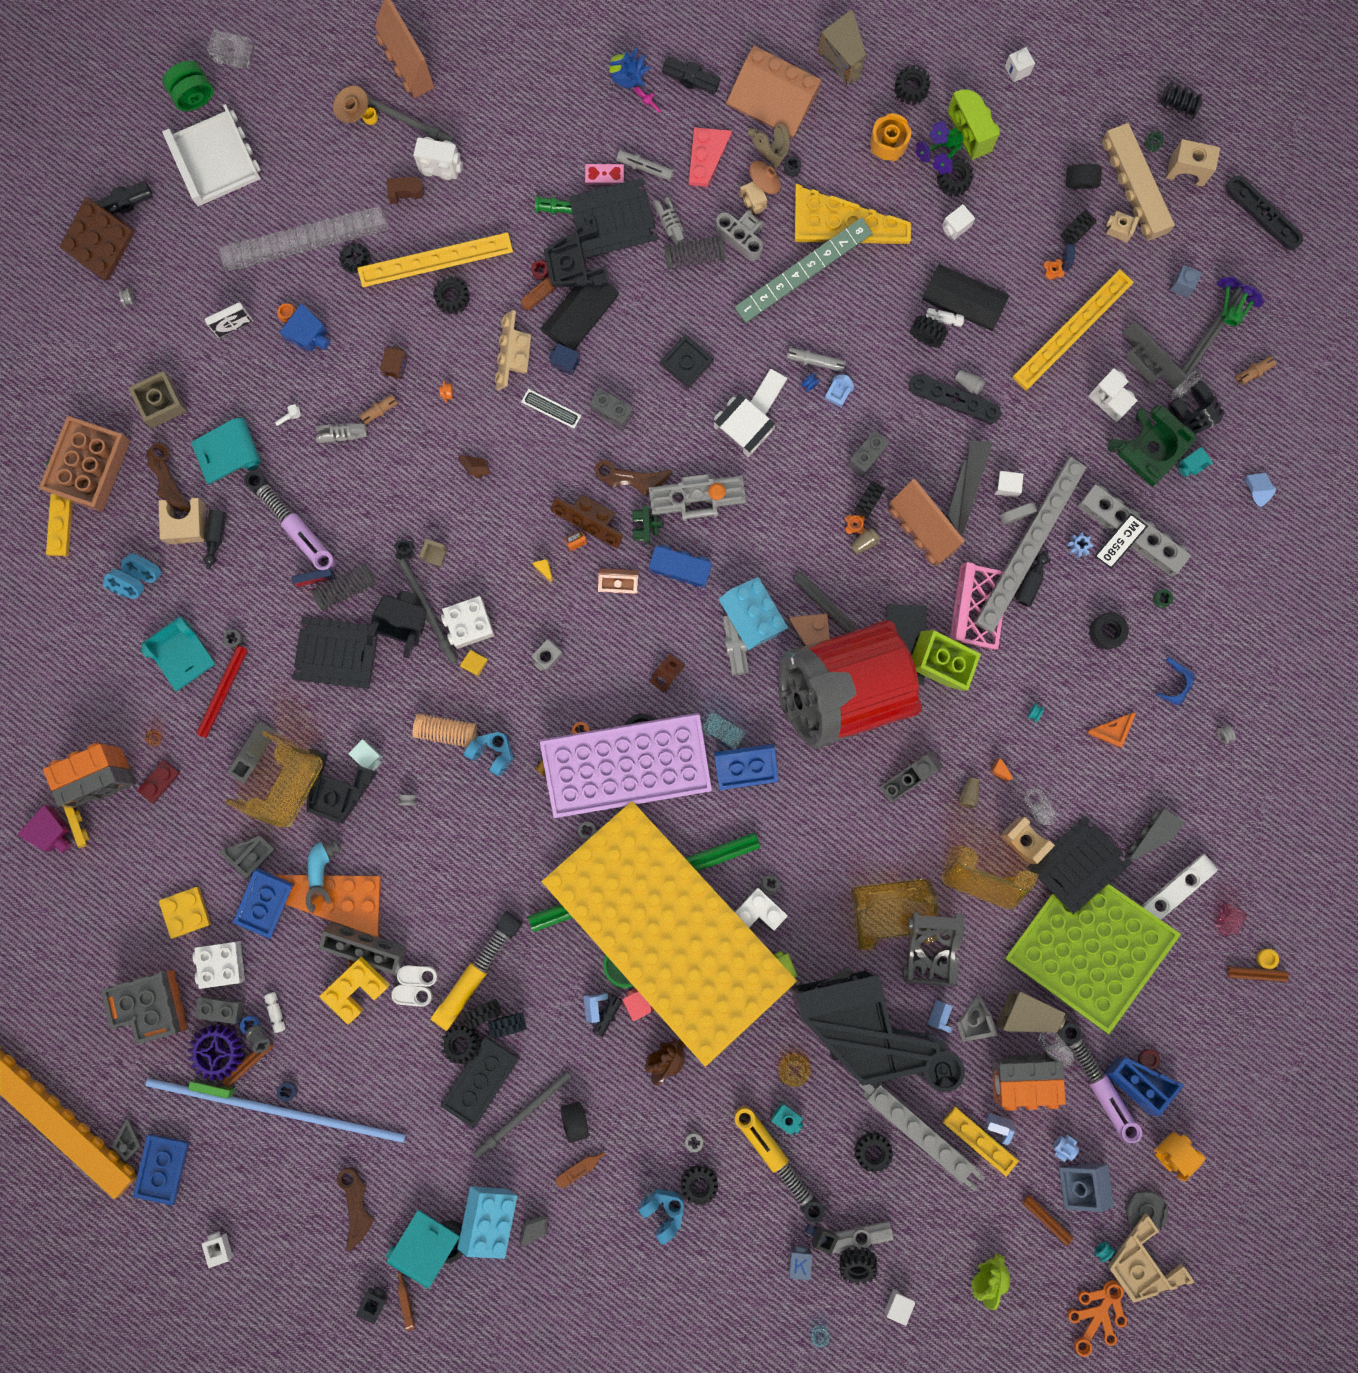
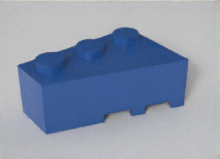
(1147, 1088)

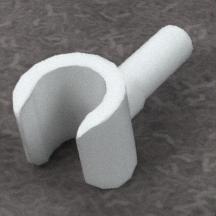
(294, 412)

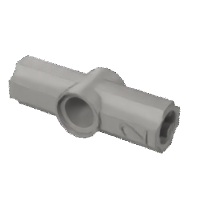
(735, 649)
(874, 1233)

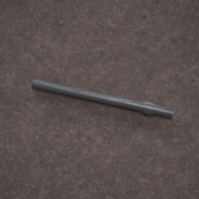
(433, 132)
(444, 643)
(492, 1140)

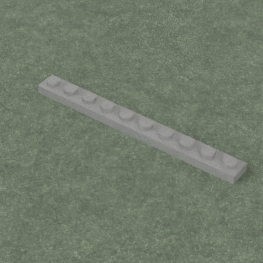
(1030, 545)

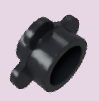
(404, 544)

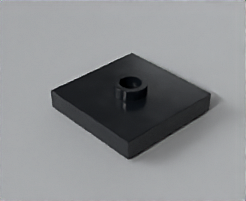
(686, 361)

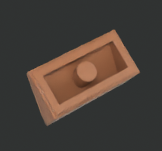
(618, 581)

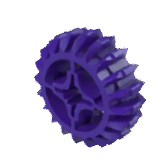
(214, 1059)

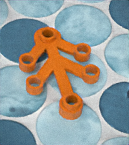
(1099, 1315)

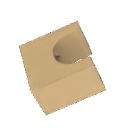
(1182, 161)
(183, 530)
(1036, 847)

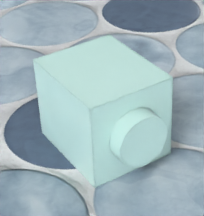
(366, 755)

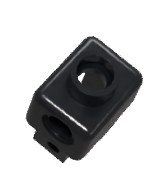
(398, 619)

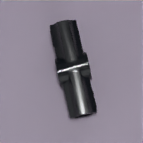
(691, 75)
(124, 199)

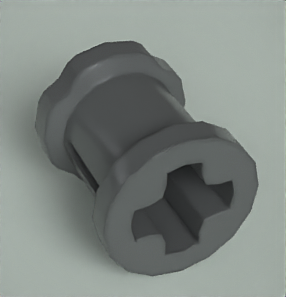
(259, 1041)

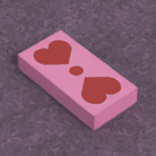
(604, 174)

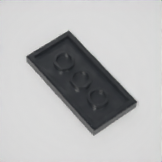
(909, 623)
(479, 1082)

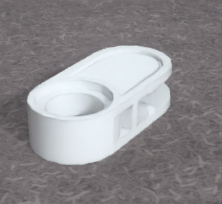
(412, 975)
(408, 995)

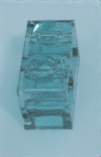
(723, 730)

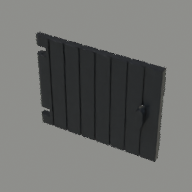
(621, 216)
(334, 652)
(1082, 864)

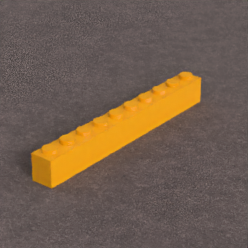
(63, 1129)

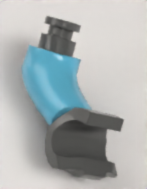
(317, 859)

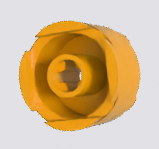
(890, 137)
(1178, 1155)

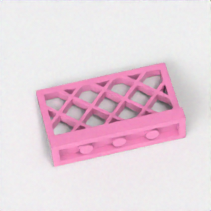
(962, 606)

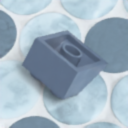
(1086, 1187)

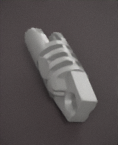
(670, 220)
(340, 432)

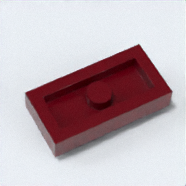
(158, 782)

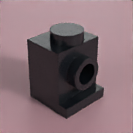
(370, 1311)

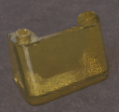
(963, 876)
(886, 908)

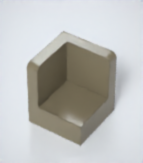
(433, 553)

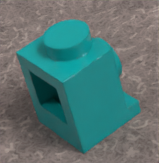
(1194, 463)
(783, 1112)

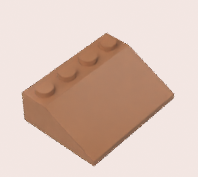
(402, 50)
(774, 91)
(84, 463)
(925, 523)

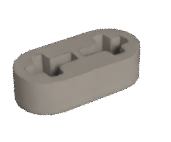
(1018, 513)

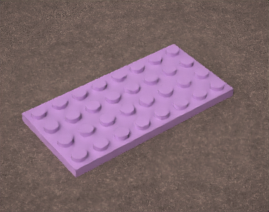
(625, 765)

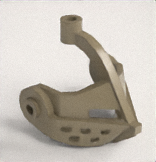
(781, 144)

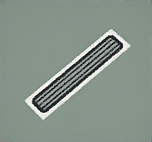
(551, 408)

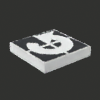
(229, 320)

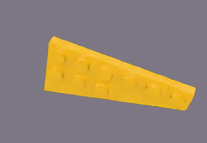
(823, 217)

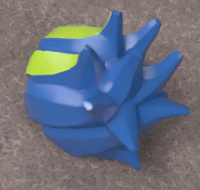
(628, 69)

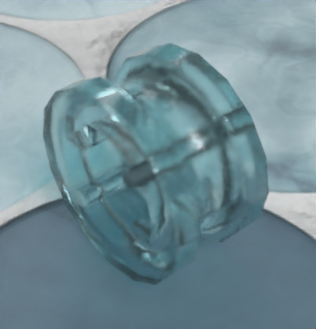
(820, 1344)

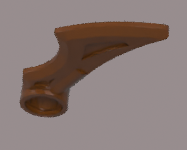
(638, 480)
(167, 488)
(359, 1219)

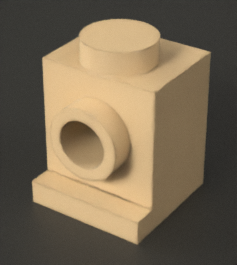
(753, 197)
(1121, 226)

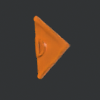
(1114, 731)

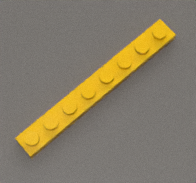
(435, 259)
(1072, 330)

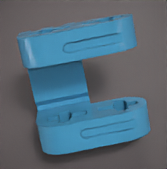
(127, 581)
(478, 745)
(650, 1204)

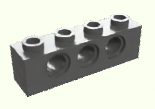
(354, 944)

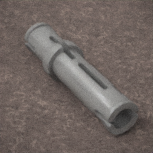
(624, 157)
(816, 359)

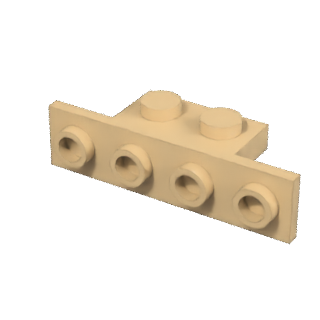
(513, 351)

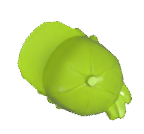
(991, 1282)

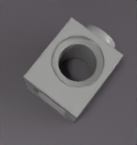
(548, 647)

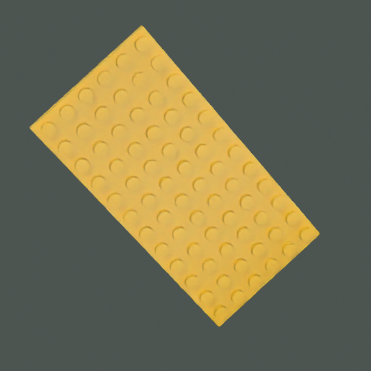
(669, 933)

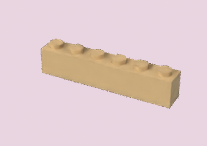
(1137, 182)

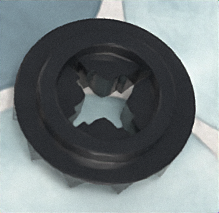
(361, 251)

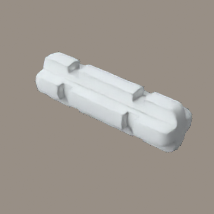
(945, 317)
(274, 1012)

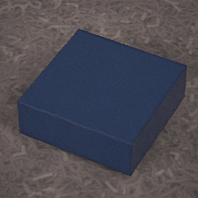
(1068, 257)

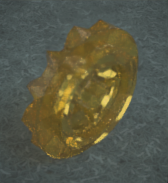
(795, 1060)

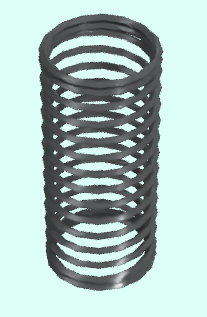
(719, 246)
(319, 596)

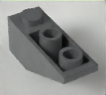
(249, 753)
(911, 776)
(1159, 831)

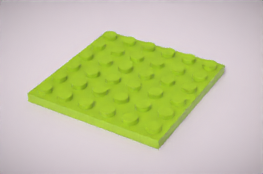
(1095, 956)

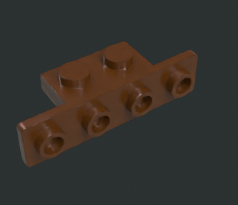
(590, 517)

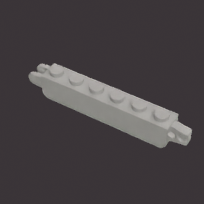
(920, 1133)

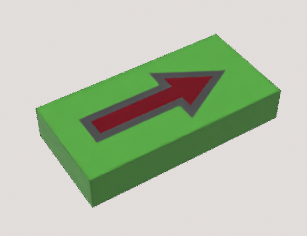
(211, 1088)

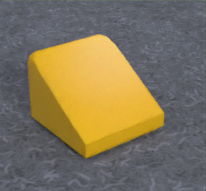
(544, 568)
(474, 663)

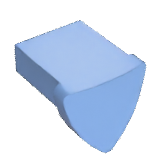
(839, 390)
(1260, 488)
(591, 1006)
(940, 1016)
(1002, 1126)

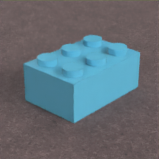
(753, 613)
(487, 1222)

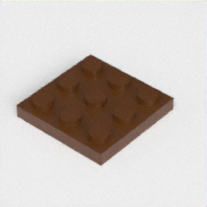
(97, 238)

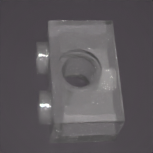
(222, 42)

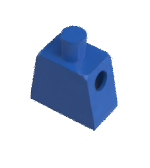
(305, 330)

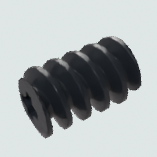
(1181, 99)

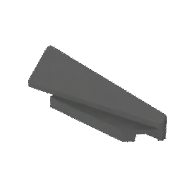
(968, 484)

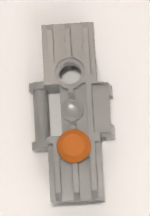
(695, 489)

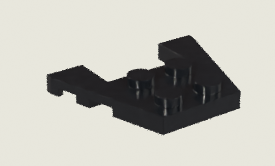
(567, 260)
(335, 798)

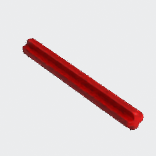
(222, 691)

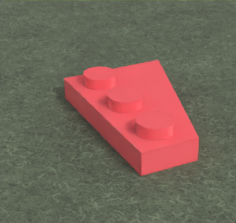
(706, 153)

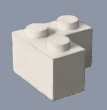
(1112, 396)
(760, 906)

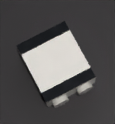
(744, 424)

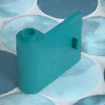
(226, 450)
(176, 651)
(422, 1249)

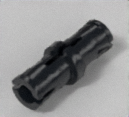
(607, 1015)

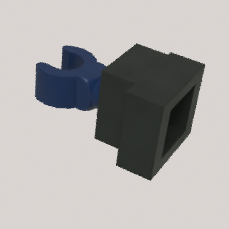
(822, 1238)

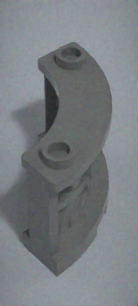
(927, 927)

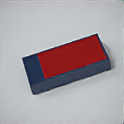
(313, 577)

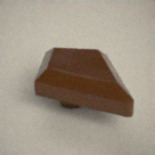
(475, 465)

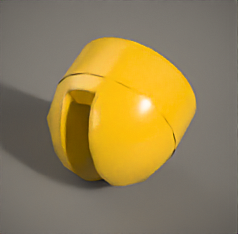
(370, 116)

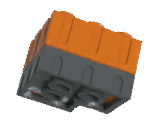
(89, 775)
(148, 1005)
(1028, 1082)

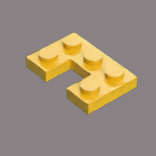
(338, 993)

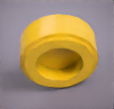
(1267, 958)

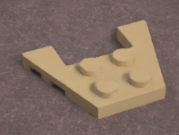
(1138, 1271)

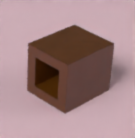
(394, 362)

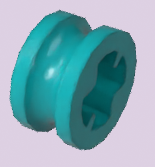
(1035, 712)
(1104, 1251)

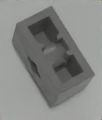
(611, 409)
(868, 454)
(220, 1009)

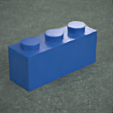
(680, 566)

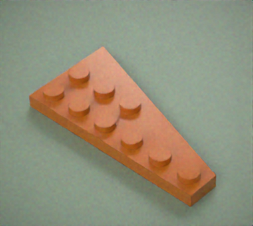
(353, 900)

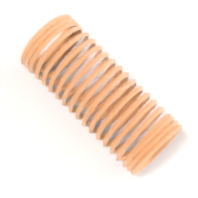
(454, 729)

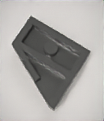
(248, 855)

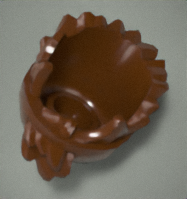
(666, 1061)

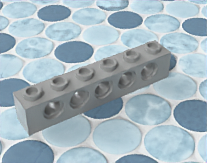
(1154, 553)

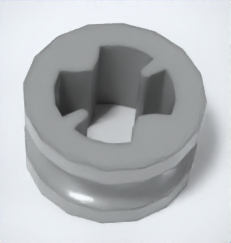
(126, 297)
(1226, 734)
(407, 800)
(689, 1146)

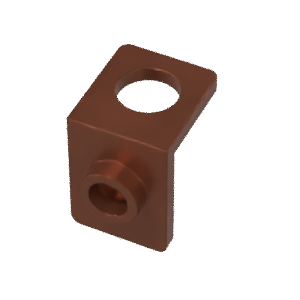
(668, 670)

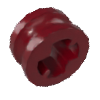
(538, 276)

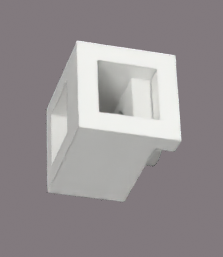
(212, 1254)

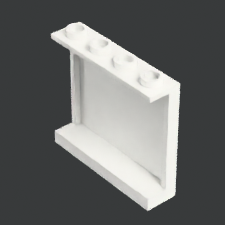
(213, 157)

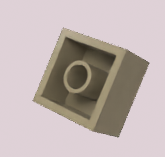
(157, 399)

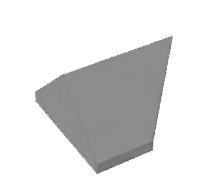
(976, 1021)

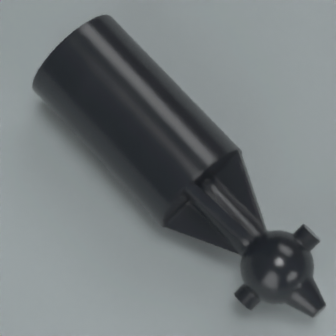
(214, 535)
(1032, 581)

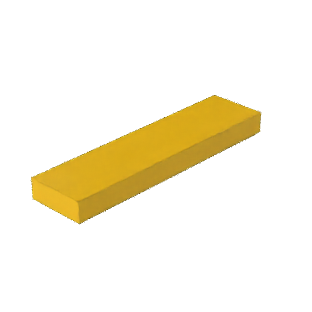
(980, 1141)

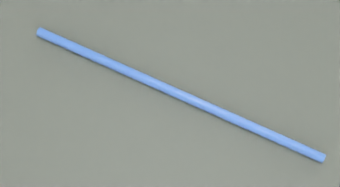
(279, 1111)

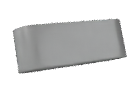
(748, 227)

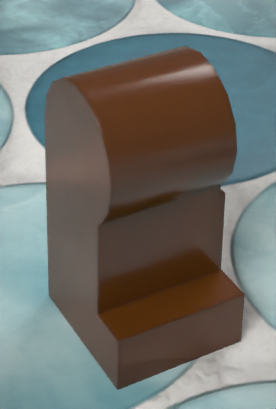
(404, 188)

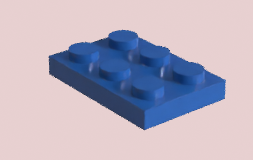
(746, 766)
(263, 903)
(161, 1169)

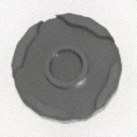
(1146, 1203)

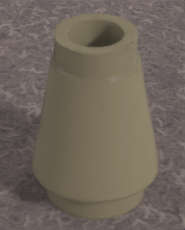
(865, 541)
(970, 793)

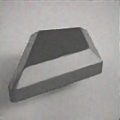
(126, 1141)
(533, 1229)

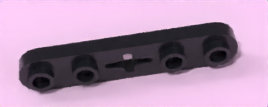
(1255, 203)
(936, 392)

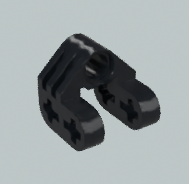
(1203, 417)

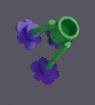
(942, 136)
(1234, 315)

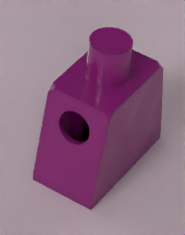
(46, 830)

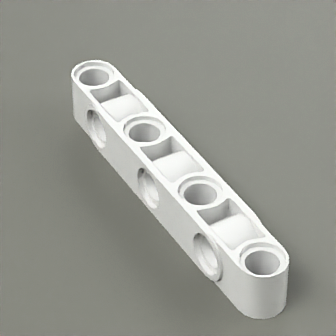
(1178, 890)

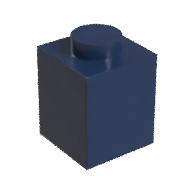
(564, 359)

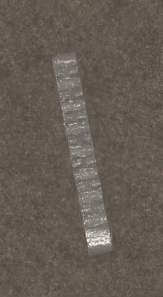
(303, 238)

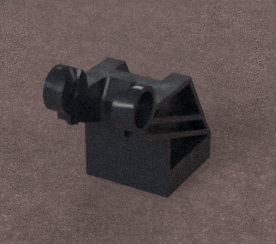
(858, 1032)

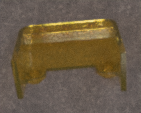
(290, 788)

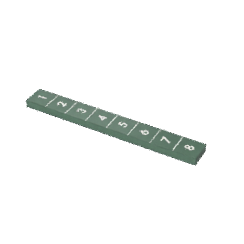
(803, 270)

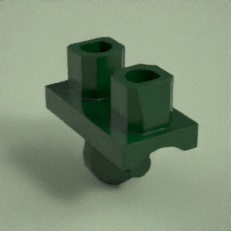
(643, 535)

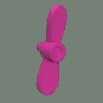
(647, 99)

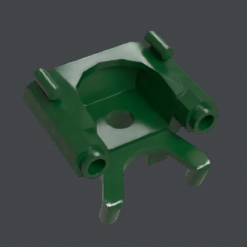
(1167, 432)

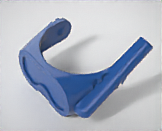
(1189, 677)

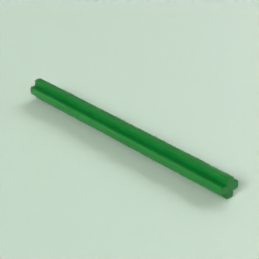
(698, 861)

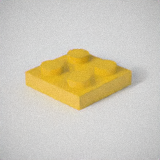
(184, 912)

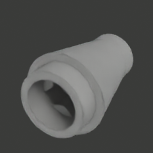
(971, 382)

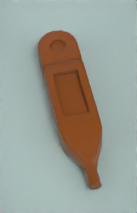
(537, 294)
(578, 1170)
(405, 1303)

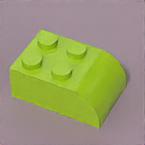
(974, 122)
(945, 660)

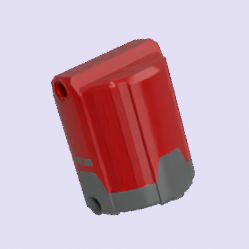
(848, 684)

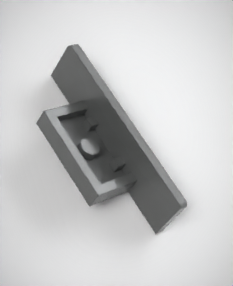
(1150, 358)

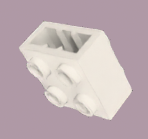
(437, 158)
(467, 622)
(219, 965)

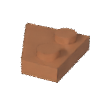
(811, 628)

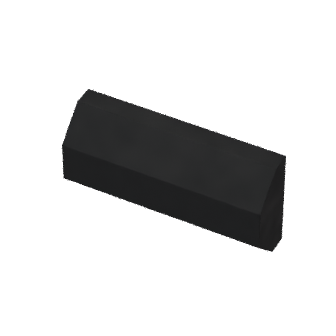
(965, 297)
(579, 314)

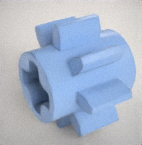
(1084, 541)
(1065, 1148)

